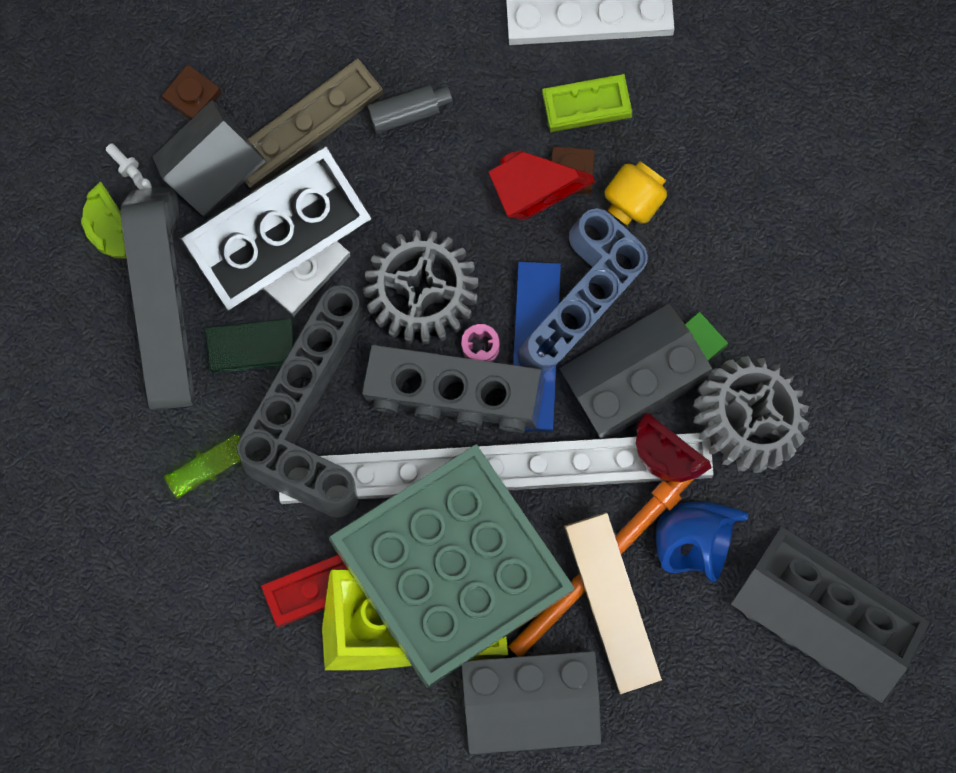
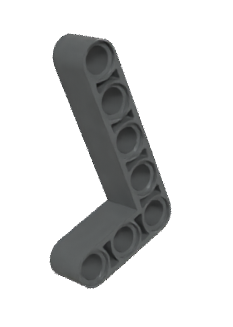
(147, 227)
(300, 404)

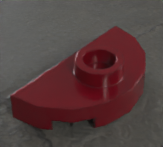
(666, 453)

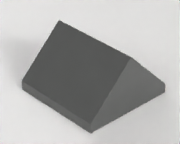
(207, 159)

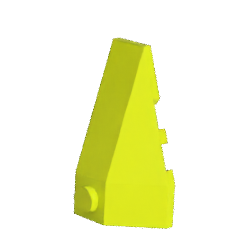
(358, 637)

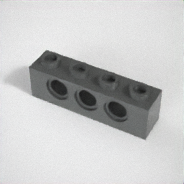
(392, 366)

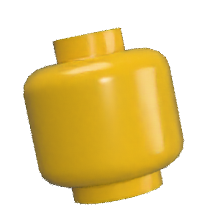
(635, 193)

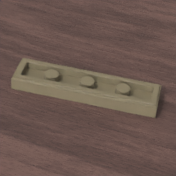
(313, 119)

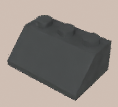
(637, 371)
(532, 703)

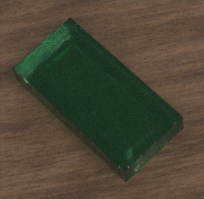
(249, 345)

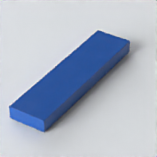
(536, 298)

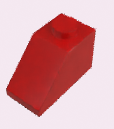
(533, 183)

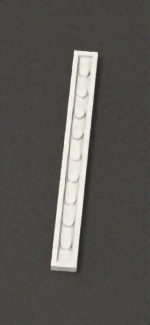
(515, 464)

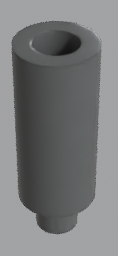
(407, 107)

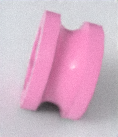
(479, 331)

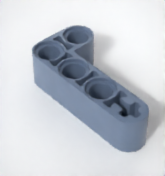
(579, 301)

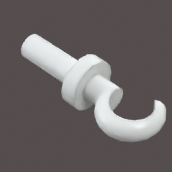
(128, 167)

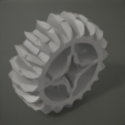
(436, 292)
(773, 415)

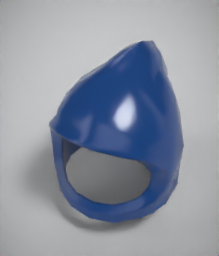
(700, 524)

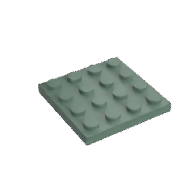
(451, 565)

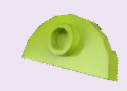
(103, 223)

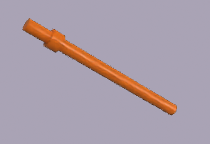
(664, 497)

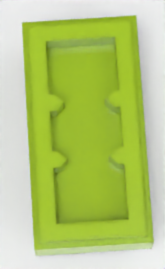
(587, 103)

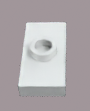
(301, 283)

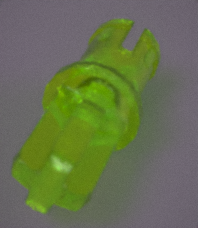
(204, 467)

